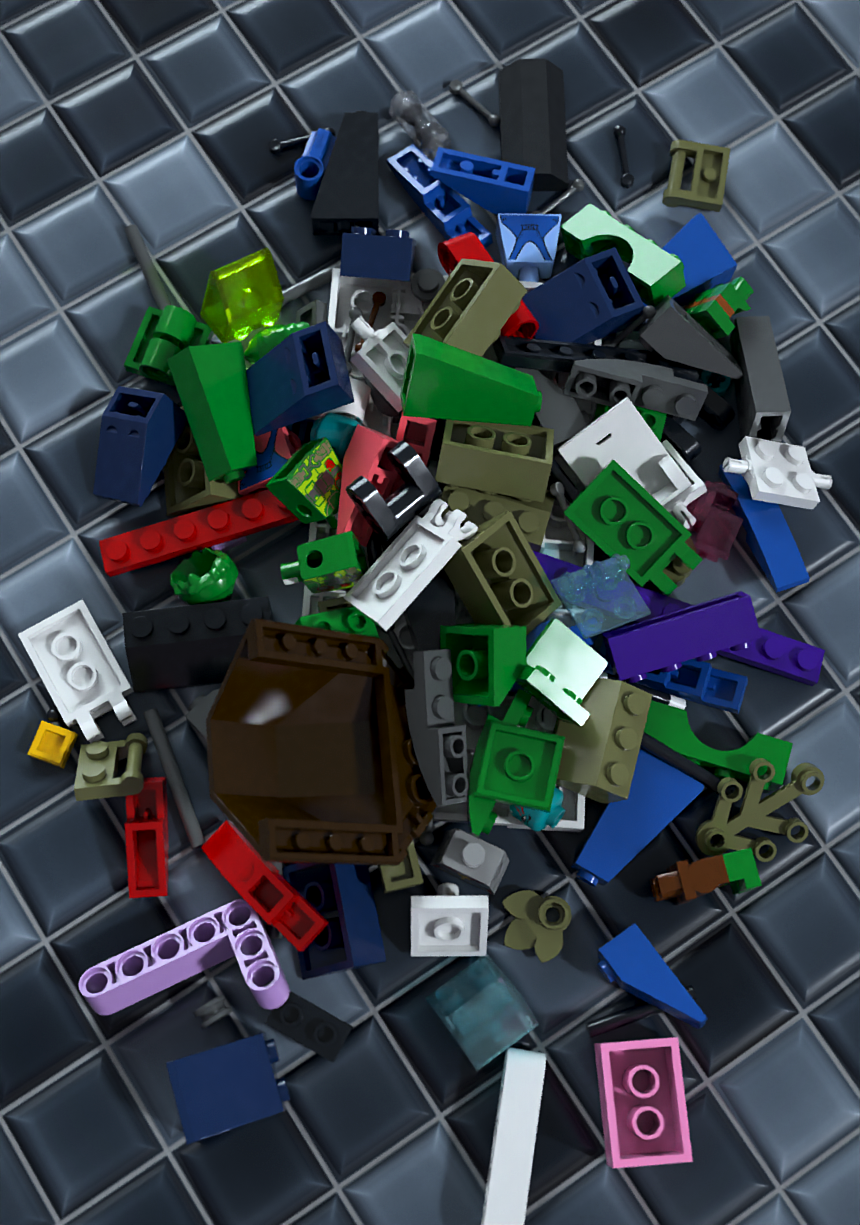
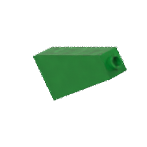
(465, 386)
(217, 407)

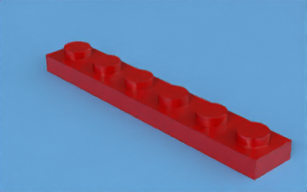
(193, 532)

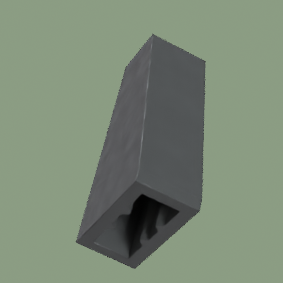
(761, 389)

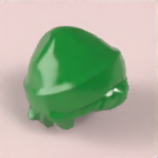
(205, 577)

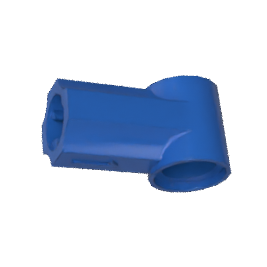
(313, 163)

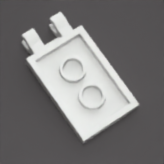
(409, 564)
(79, 669)

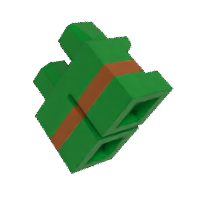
(716, 306)

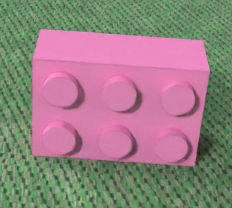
(643, 1102)

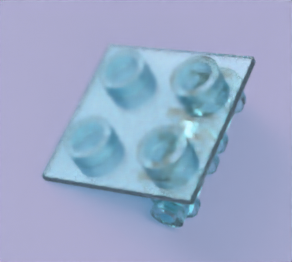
(601, 596)

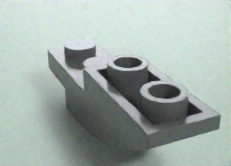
(643, 383)
(435, 737)

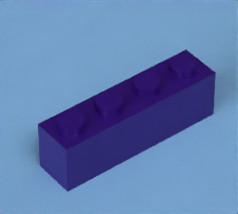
(682, 636)

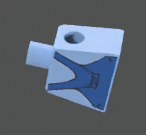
(528, 244)

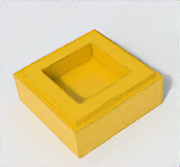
(52, 744)

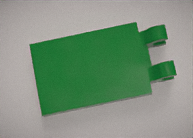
(631, 523)

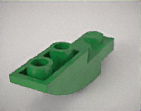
(479, 810)

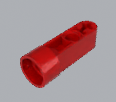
(468, 246)

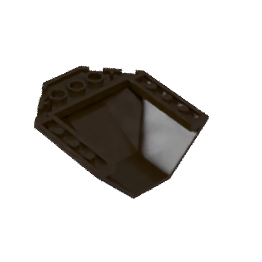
(316, 748)

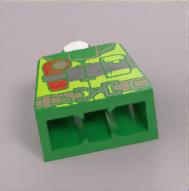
(310, 483)
(327, 563)

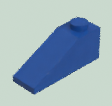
(485, 181)
(643, 973)

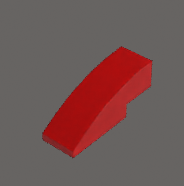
(147, 840)

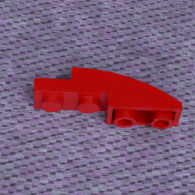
(263, 887)

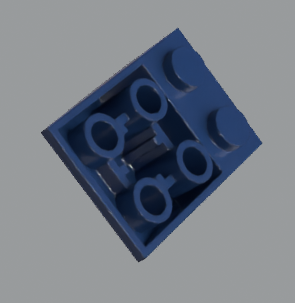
(377, 256)
(586, 301)
(299, 379)
(135, 443)

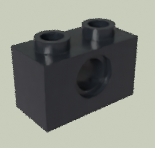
(310, 1026)

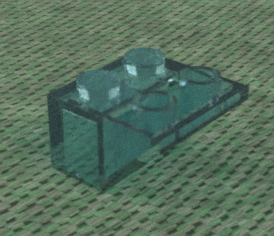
(482, 1011)

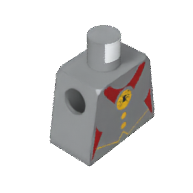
(471, 860)

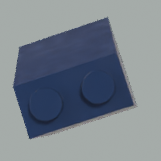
(227, 1086)

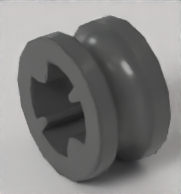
(213, 1011)

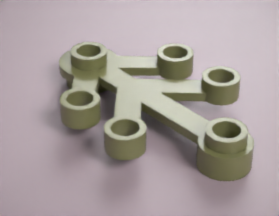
(755, 811)

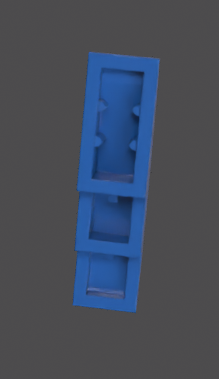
(436, 200)
(767, 536)
(696, 683)

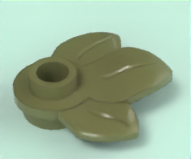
(530, 924)

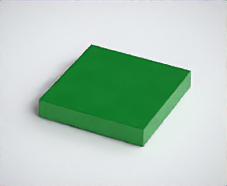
(519, 766)

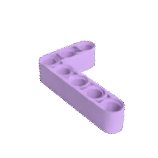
(119, 984)

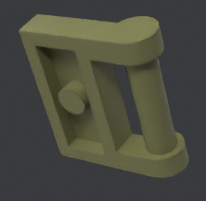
(707, 176)
(99, 768)

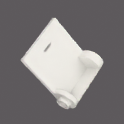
(631, 446)

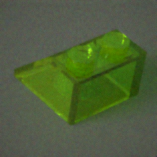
(242, 297)

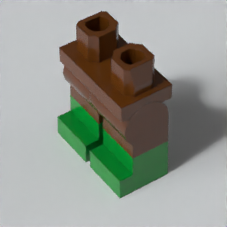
(691, 881)

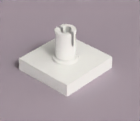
(449, 923)

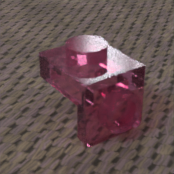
(718, 495)
(717, 534)

